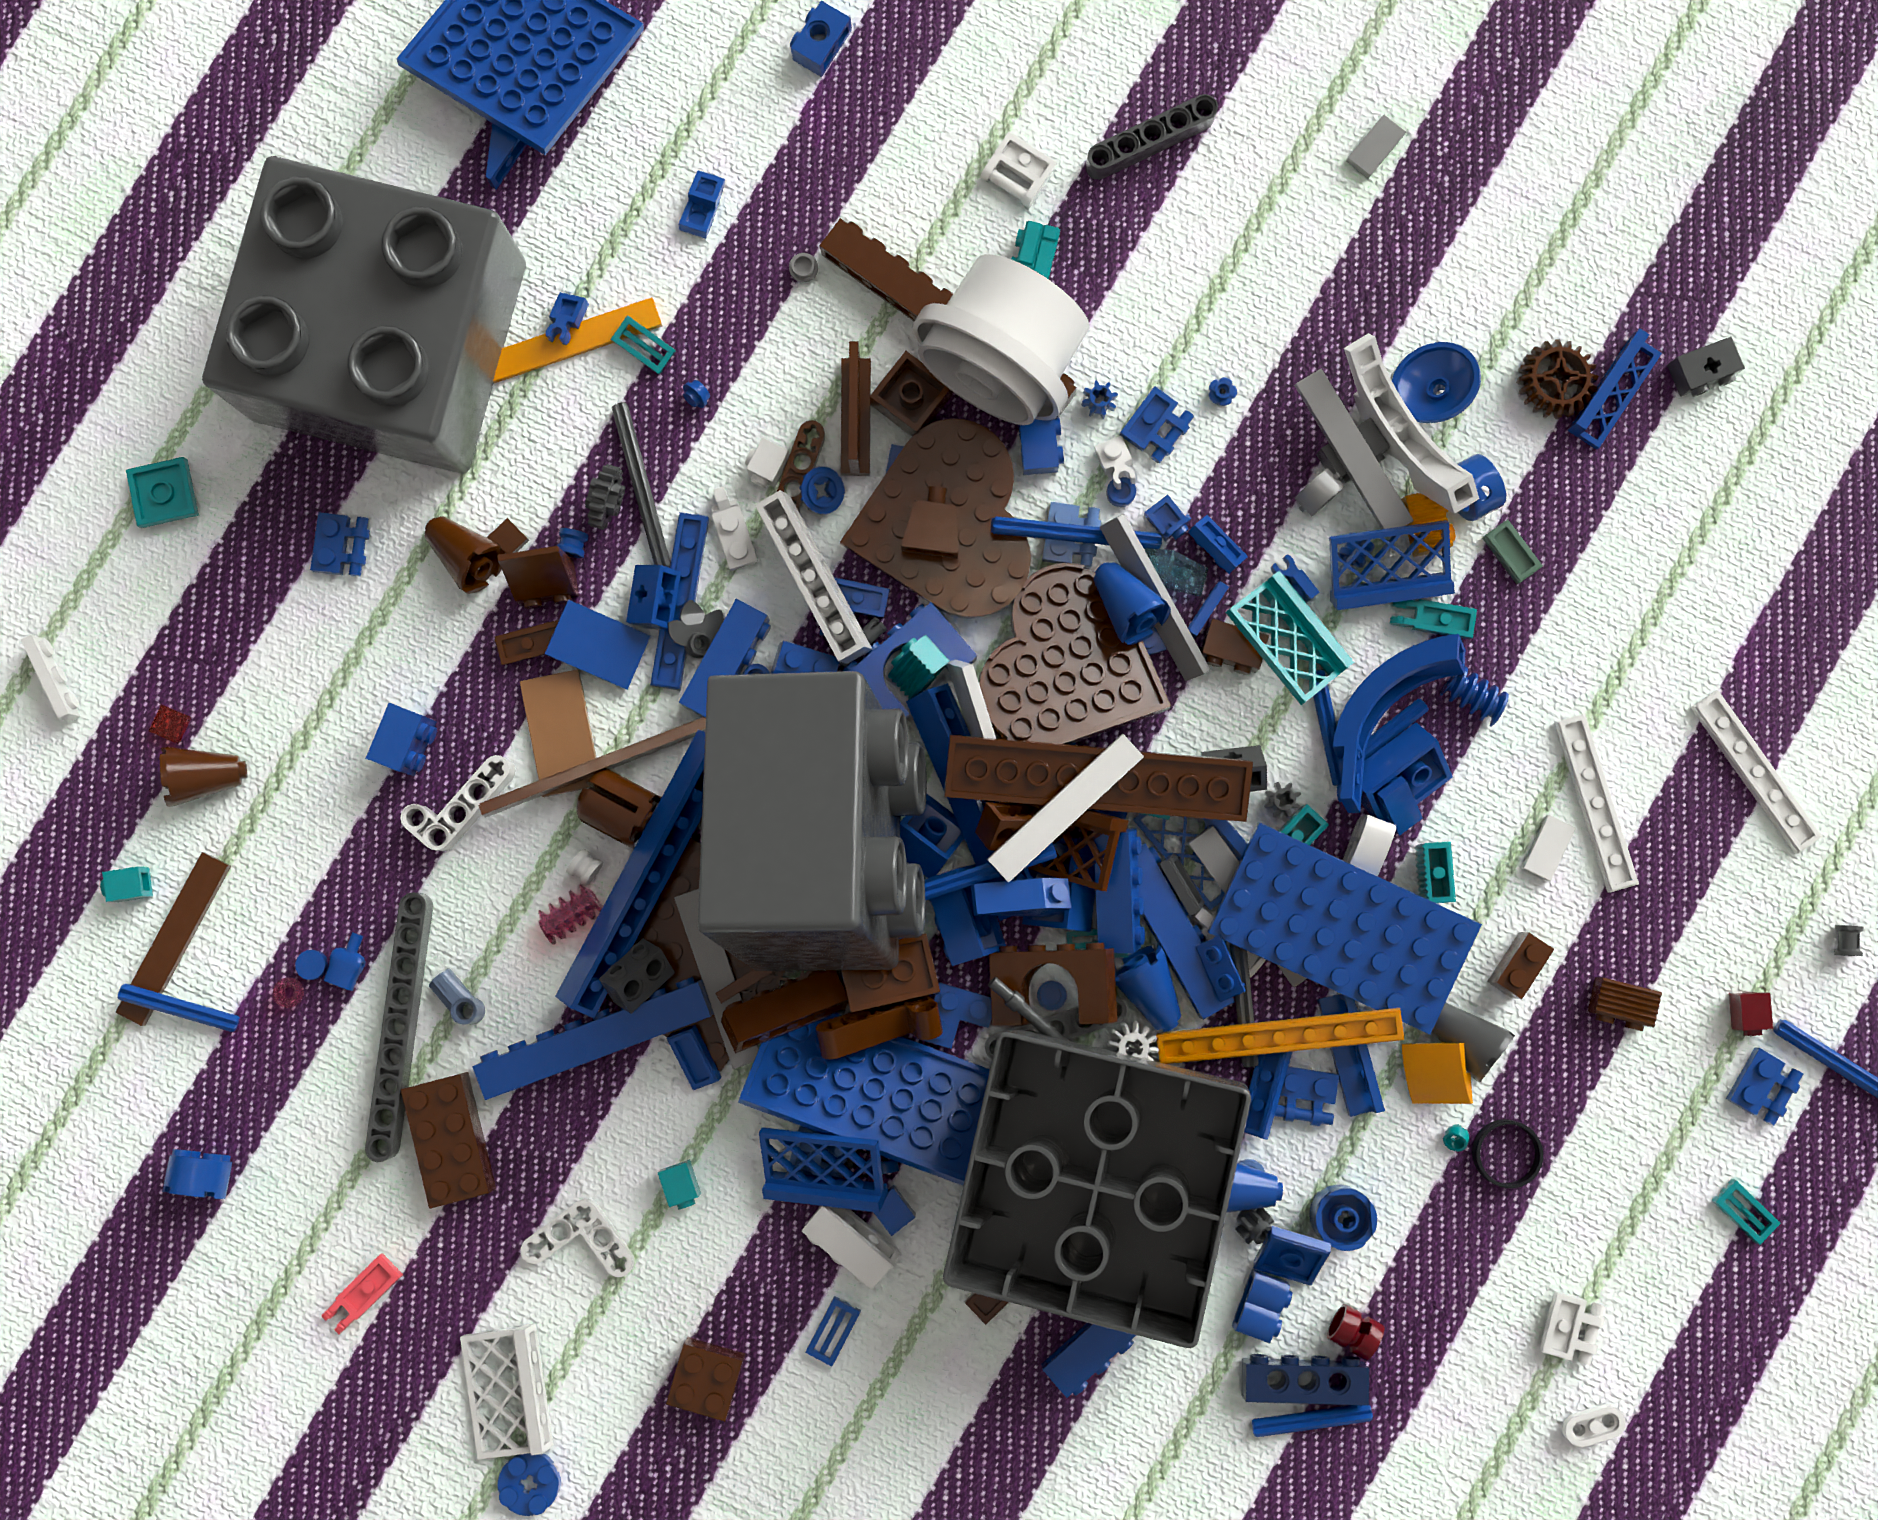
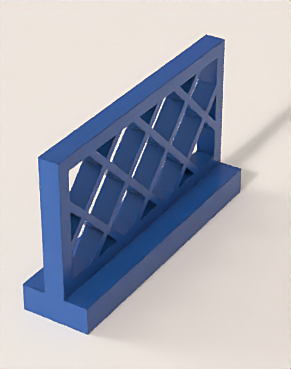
(1397, 589)
(1224, 828)
(822, 1189)

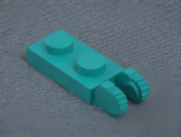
(1437, 618)

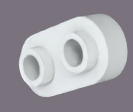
(1592, 1427)

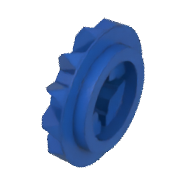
(834, 488)

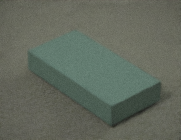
(1512, 551)

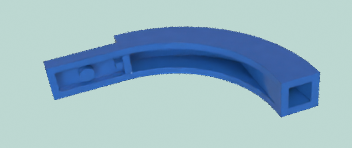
(1377, 693)

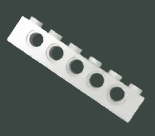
(813, 577)

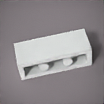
(852, 1244)

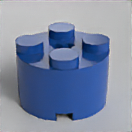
(197, 1176)
(1355, 1229)

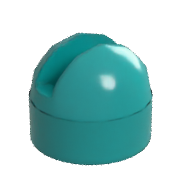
(1460, 1142)

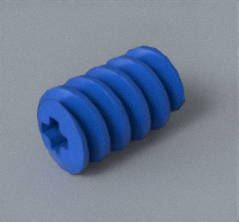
(1477, 695)

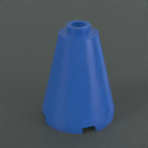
(1129, 603)
(1149, 987)
(1254, 1189)

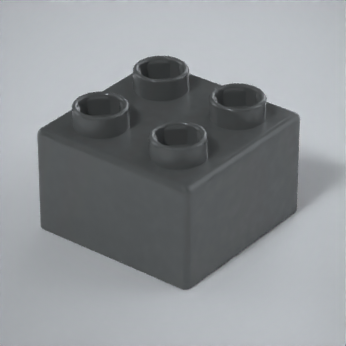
(366, 314)
(807, 823)
(1098, 1186)

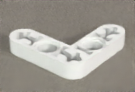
(587, 1230)

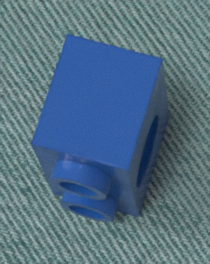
(819, 54)

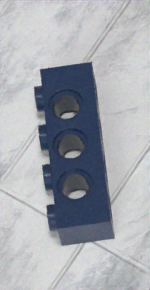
(1350, 1391)

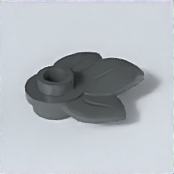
(695, 625)

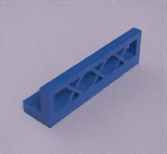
(1610, 382)
(1353, 1064)

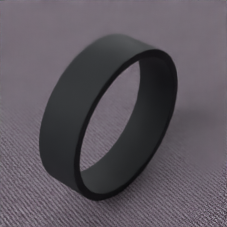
(1538, 1160)

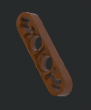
(793, 474)

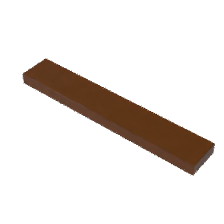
(176, 932)

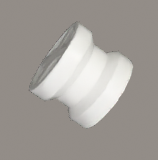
(584, 867)

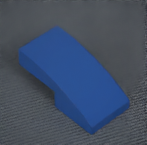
(702, 204)

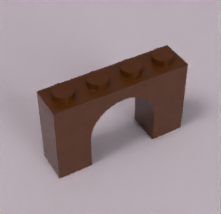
(1090, 967)

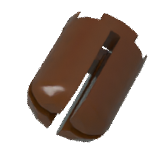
(616, 806)

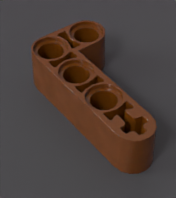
(874, 1026)

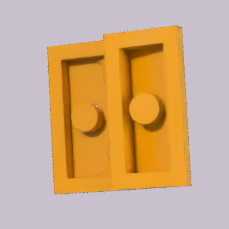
(1437, 1073)

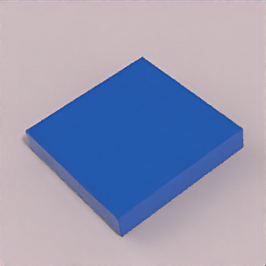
(1292, 1255)

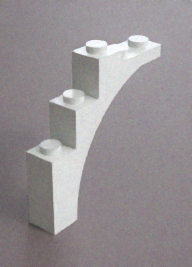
(1427, 464)

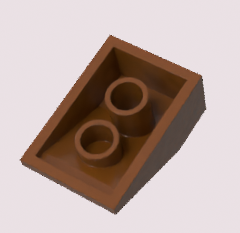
(539, 576)

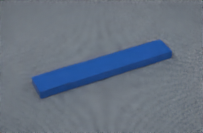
(687, 558)

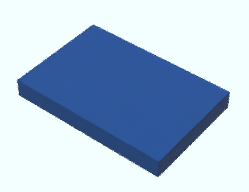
(597, 644)

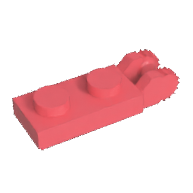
(364, 1291)

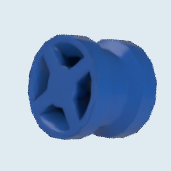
(572, 542)
(1360, 560)

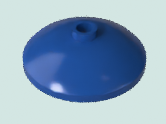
(1434, 369)

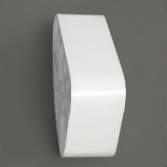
(1369, 844)

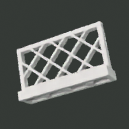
(531, 1393)

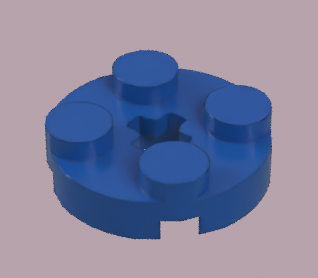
(513, 1492)

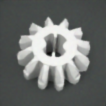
(1132, 1036)

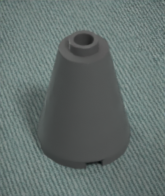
(1481, 1039)

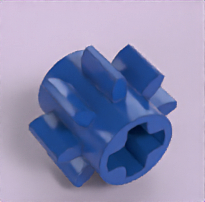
(1102, 407)

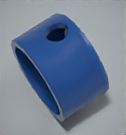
(1484, 475)

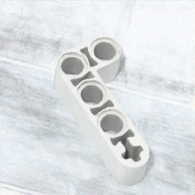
(464, 798)

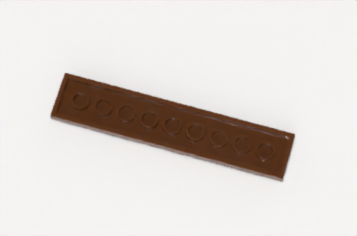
(1155, 785)

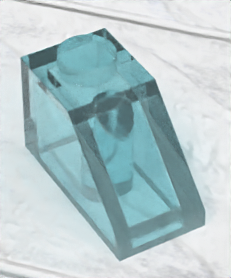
(1178, 571)

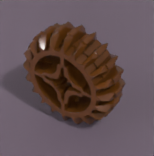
(1559, 357)

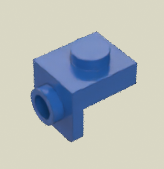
(1168, 519)

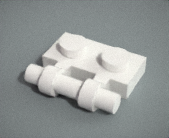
(1564, 1324)

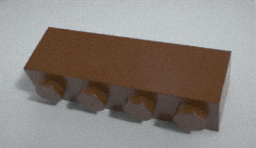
(784, 1009)

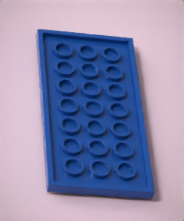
(1344, 927)
(895, 1092)

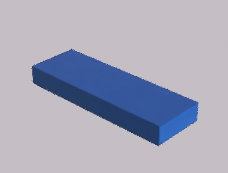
(1265, 1092)

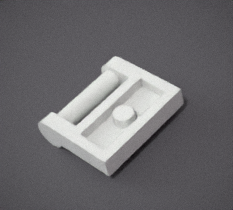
(1023, 161)

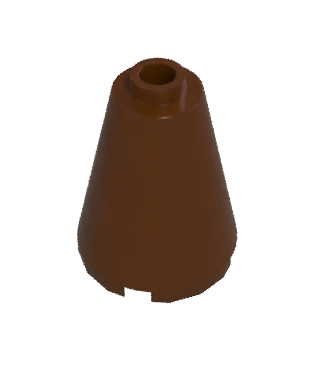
(464, 553)
(198, 774)

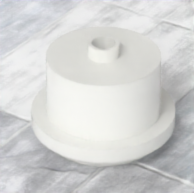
(1003, 340)

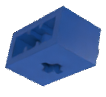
(653, 596)

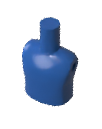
(346, 964)

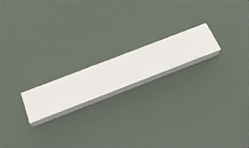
(1756, 772)
(1596, 803)
(1065, 808)

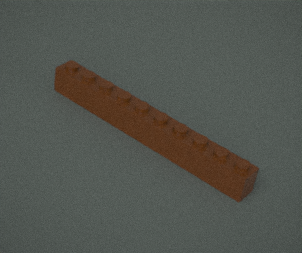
(890, 276)

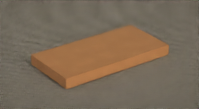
(558, 725)

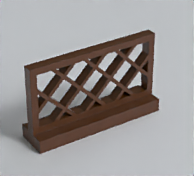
(855, 413)
(1100, 824)

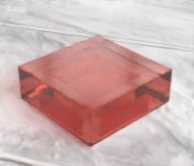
(170, 724)

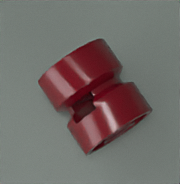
(1358, 1333)

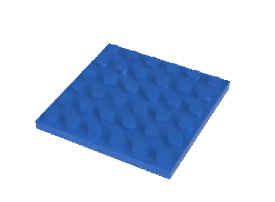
(521, 60)

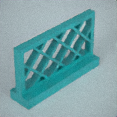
(1302, 625)

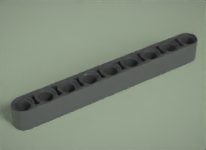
(389, 1037)

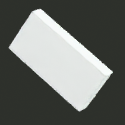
(1548, 848)

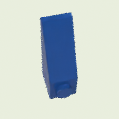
(502, 155)
(1022, 897)

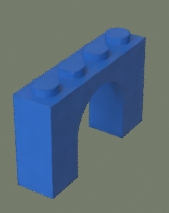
(923, 621)

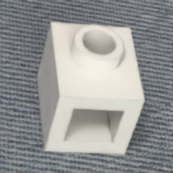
(766, 463)

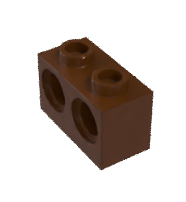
(1001, 821)

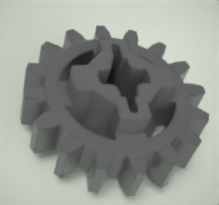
(605, 497)

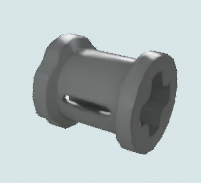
(1848, 940)

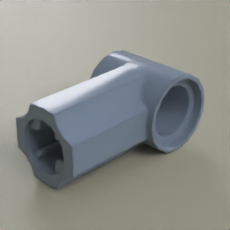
(455, 996)

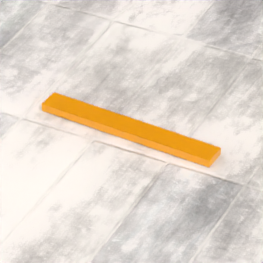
(591, 335)
(1280, 1036)

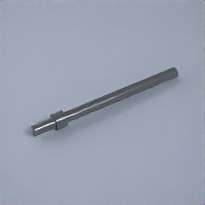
(1015, 1002)

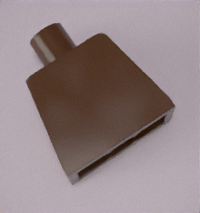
(932, 526)

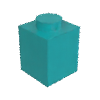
(126, 884)
(679, 1184)

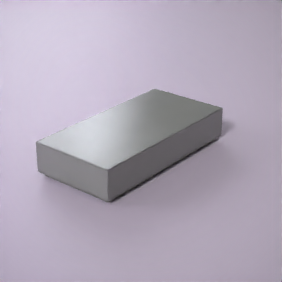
(1375, 146)

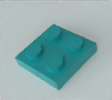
(162, 492)

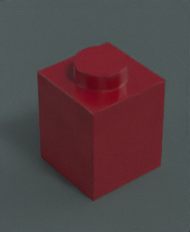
(1751, 1012)

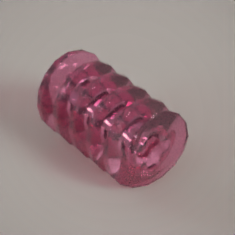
(569, 913)

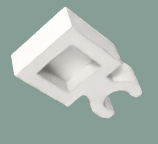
(1115, 459)

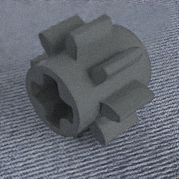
(1290, 797)
(1254, 1225)

